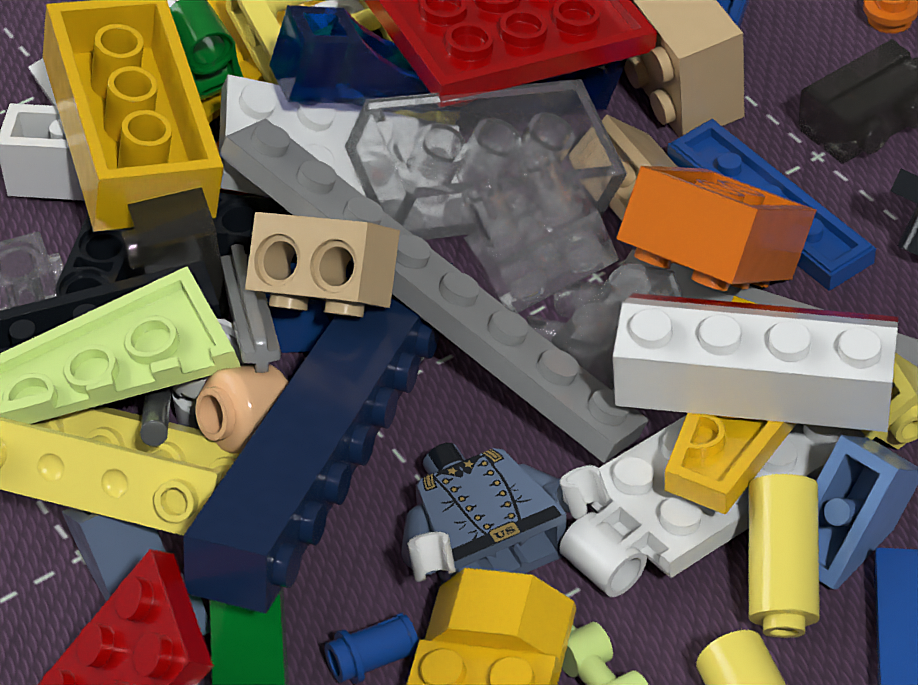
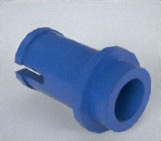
(370, 648)

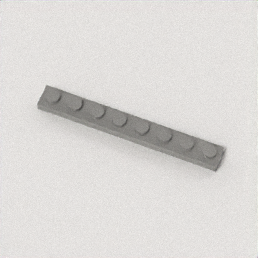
(444, 295)

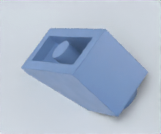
(859, 504)

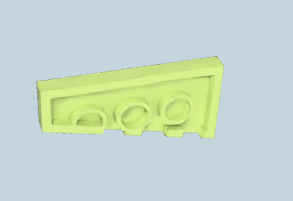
(116, 352)

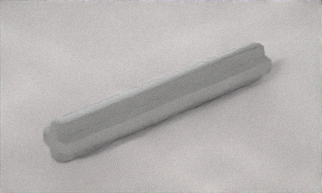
(249, 313)

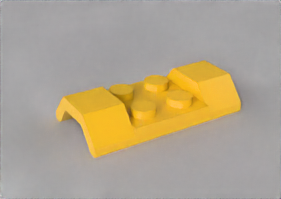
(494, 632)

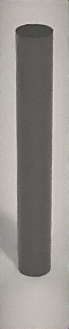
(155, 417)

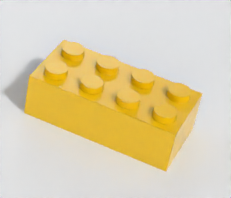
(128, 106)

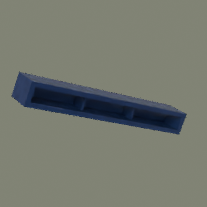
(304, 457)

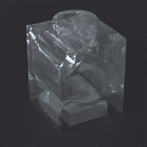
(27, 271)

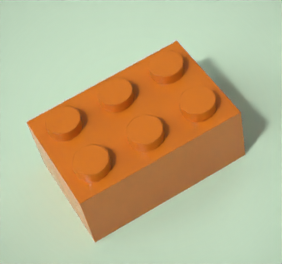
(714, 226)

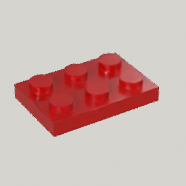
(139, 634)

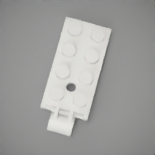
(665, 528)

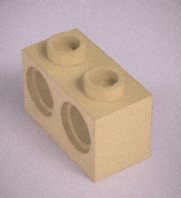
(322, 258)

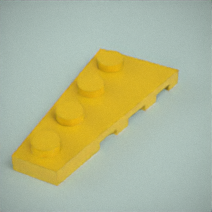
(720, 455)

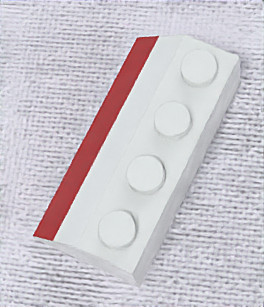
(755, 361)

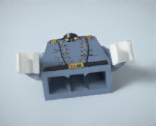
(491, 513)

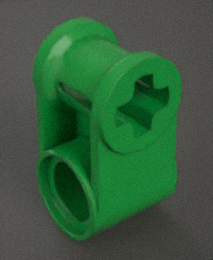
(206, 45)

